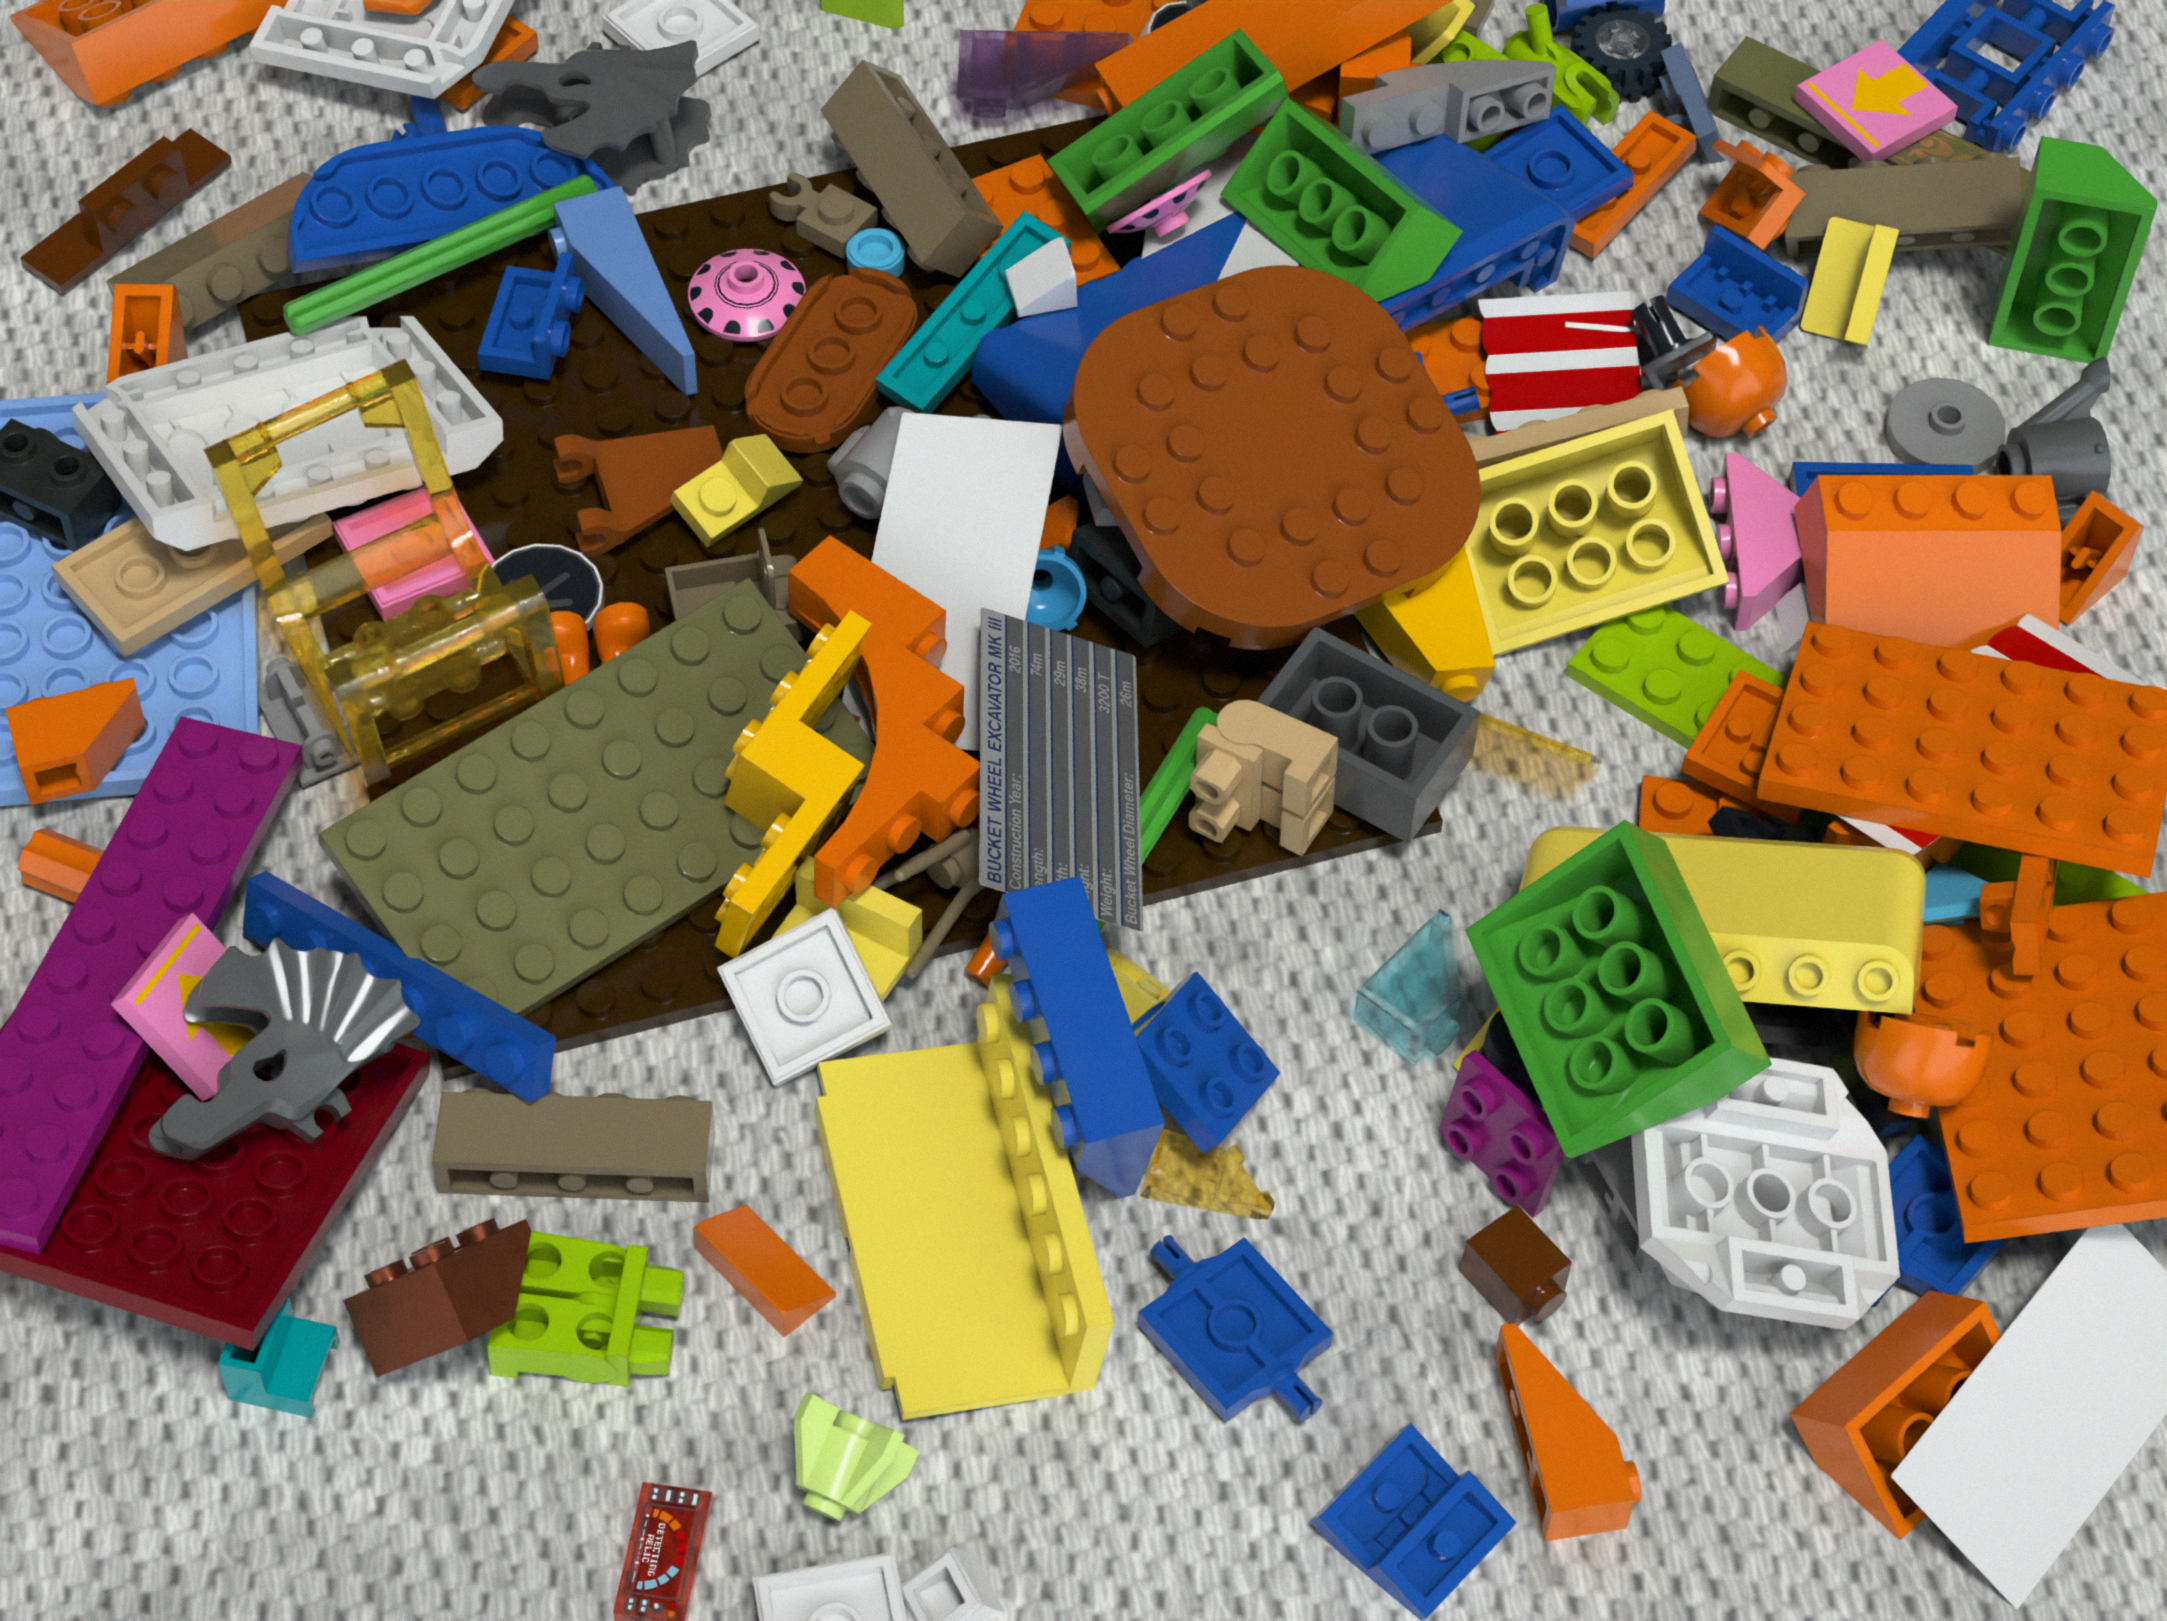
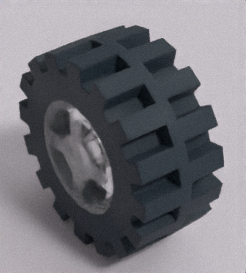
(1624, 49)

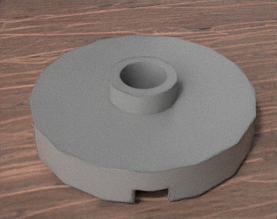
(1921, 436)

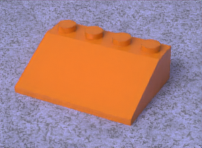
(119, 44)
(1931, 554)

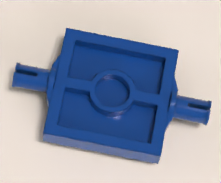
(1929, 1226)
(1235, 1329)

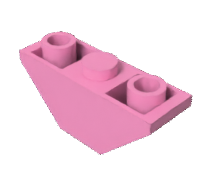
(1754, 539)

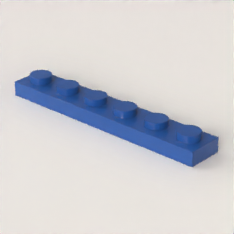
(451, 1013)

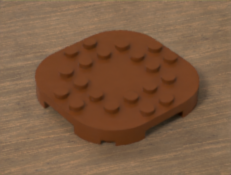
(1272, 454)

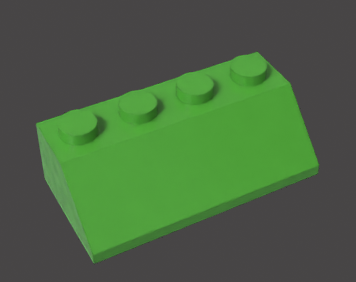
(1170, 130)
(1338, 206)
(2071, 254)

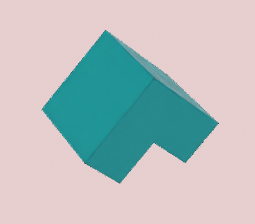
(285, 1365)

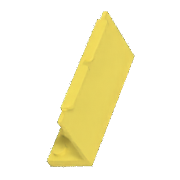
(963, 1221)

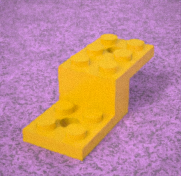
(790, 781)

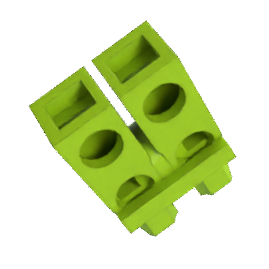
(585, 1312)

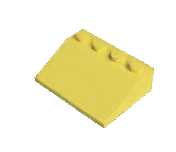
(1590, 534)

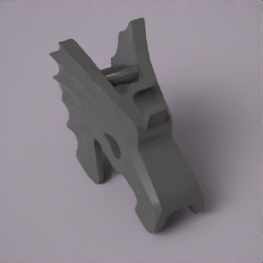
(628, 104)
(312, 1024)

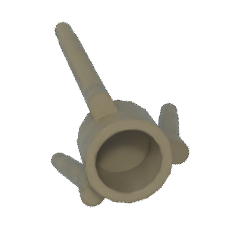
(949, 865)

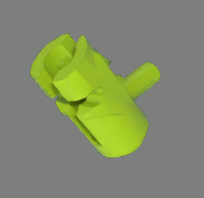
(1576, 82)

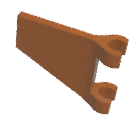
(633, 478)

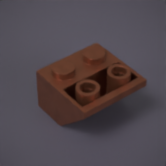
(442, 1298)

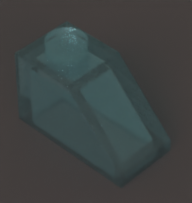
(1414, 994)

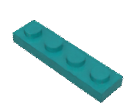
(948, 340)

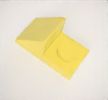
(735, 488)

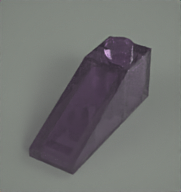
(1025, 67)

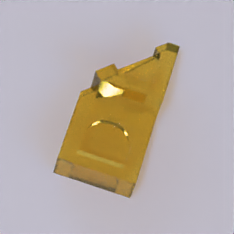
(1205, 1181)

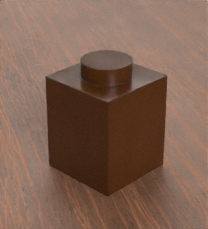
(1516, 1268)

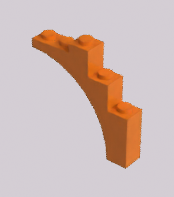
(914, 711)

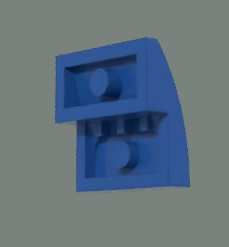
(1413, 1522)

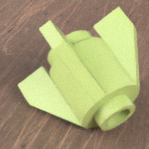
(845, 1459)

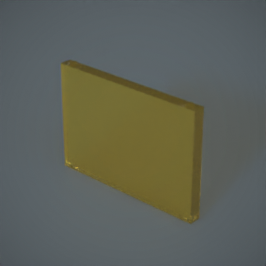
(1539, 742)

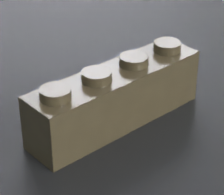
(910, 170)
(1928, 202)
(226, 257)
(574, 1146)

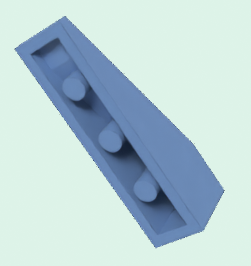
(624, 278)

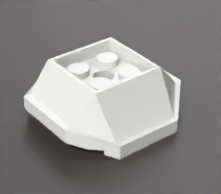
(1771, 1200)

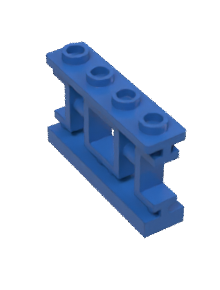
(2027, 31)

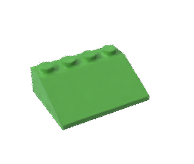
(1616, 992)

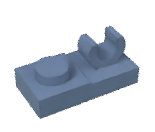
(1684, 88)

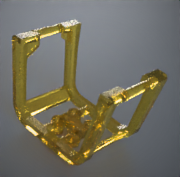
(422, 649)

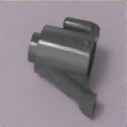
(2064, 442)

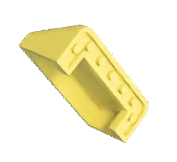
(1793, 915)

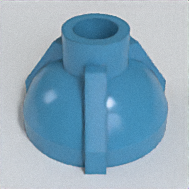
(1061, 595)

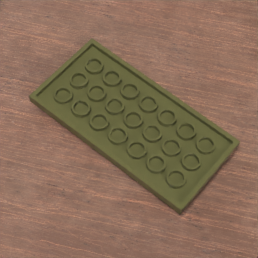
(583, 812)

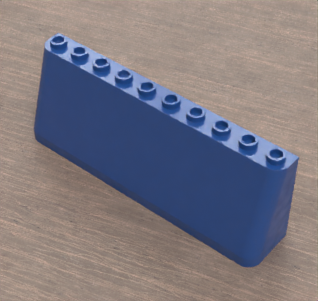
(1506, 234)

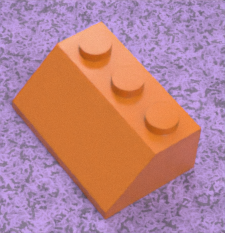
(1888, 1397)

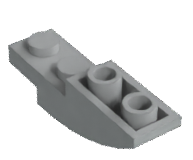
(1448, 99)

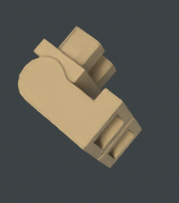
(1263, 769)

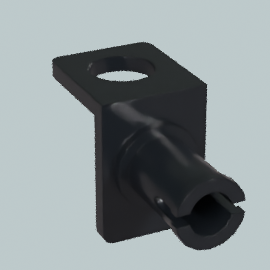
(1667, 343)

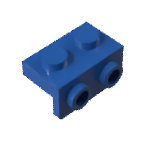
(1739, 288)
(531, 319)

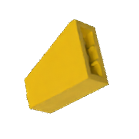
(1436, 633)

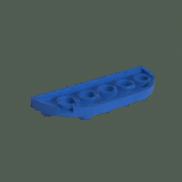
(419, 188)

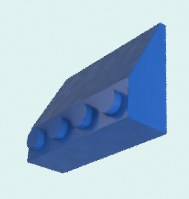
(1079, 1032)

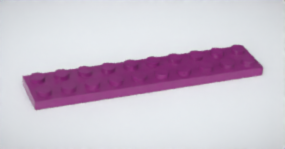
(65, 1045)

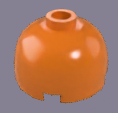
(1737, 386)
(1919, 1060)

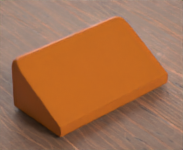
(762, 1268)

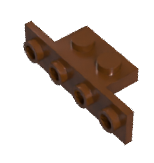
(125, 207)

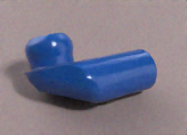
(427, 118)

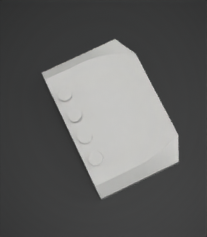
(377, 49)
(162, 418)

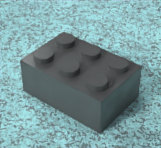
(1395, 733)

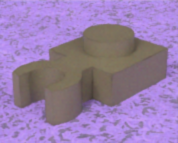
(823, 217)

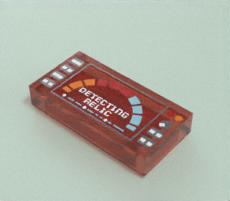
(663, 1554)

